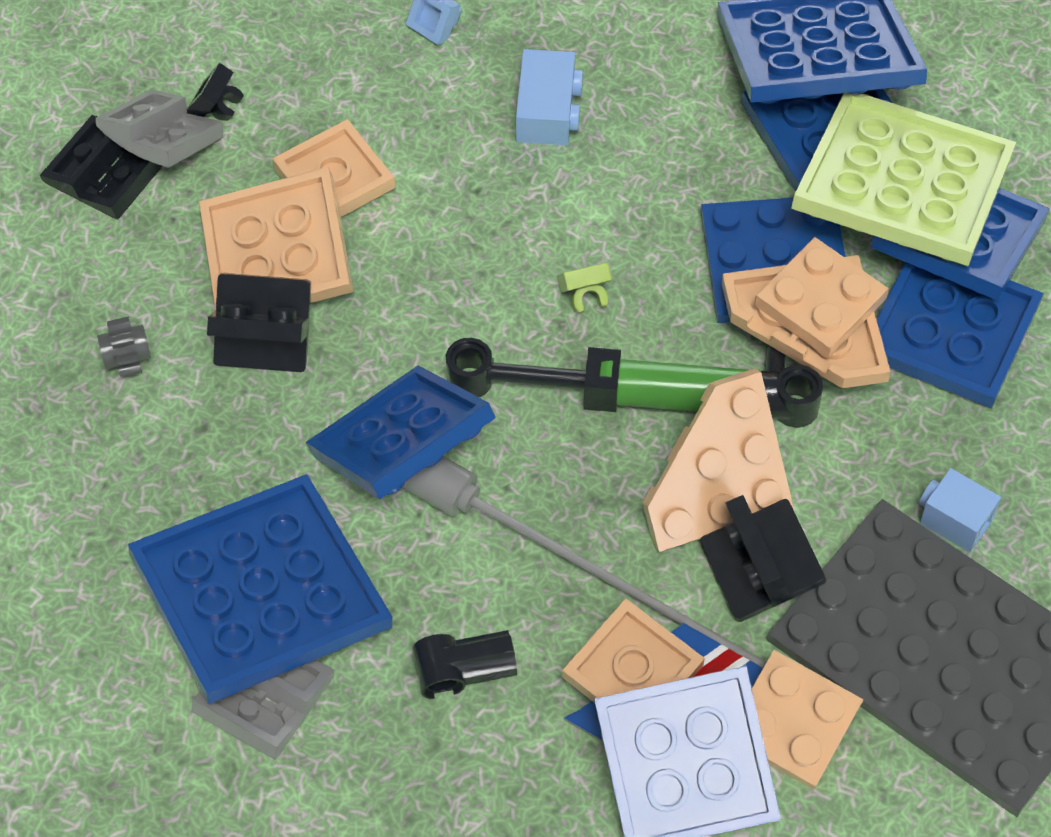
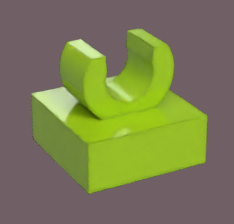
(583, 281)

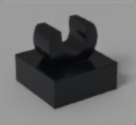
(213, 92)

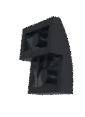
(85, 161)

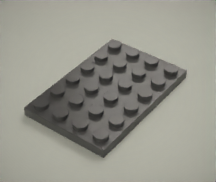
(933, 652)

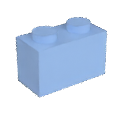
(546, 97)

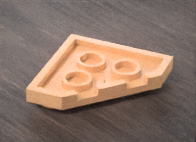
(855, 363)
(718, 457)

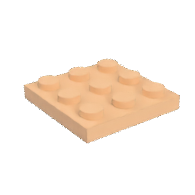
(280, 232)

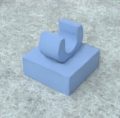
(434, 18)

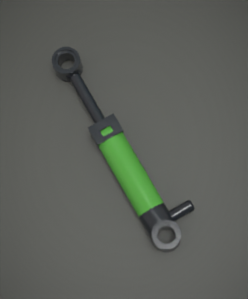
(636, 383)

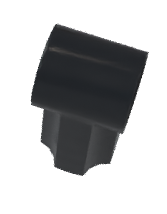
(452, 664)

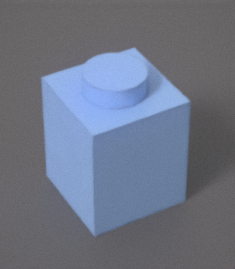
(958, 509)

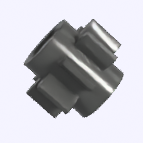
(124, 346)

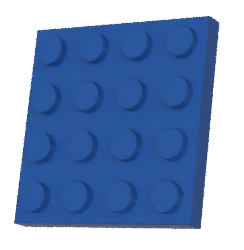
(819, 47)
(259, 588)

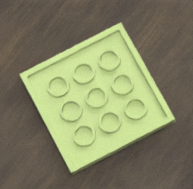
(905, 177)

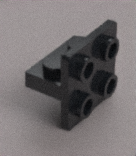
(261, 322)
(761, 558)

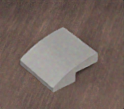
(159, 128)
(262, 722)

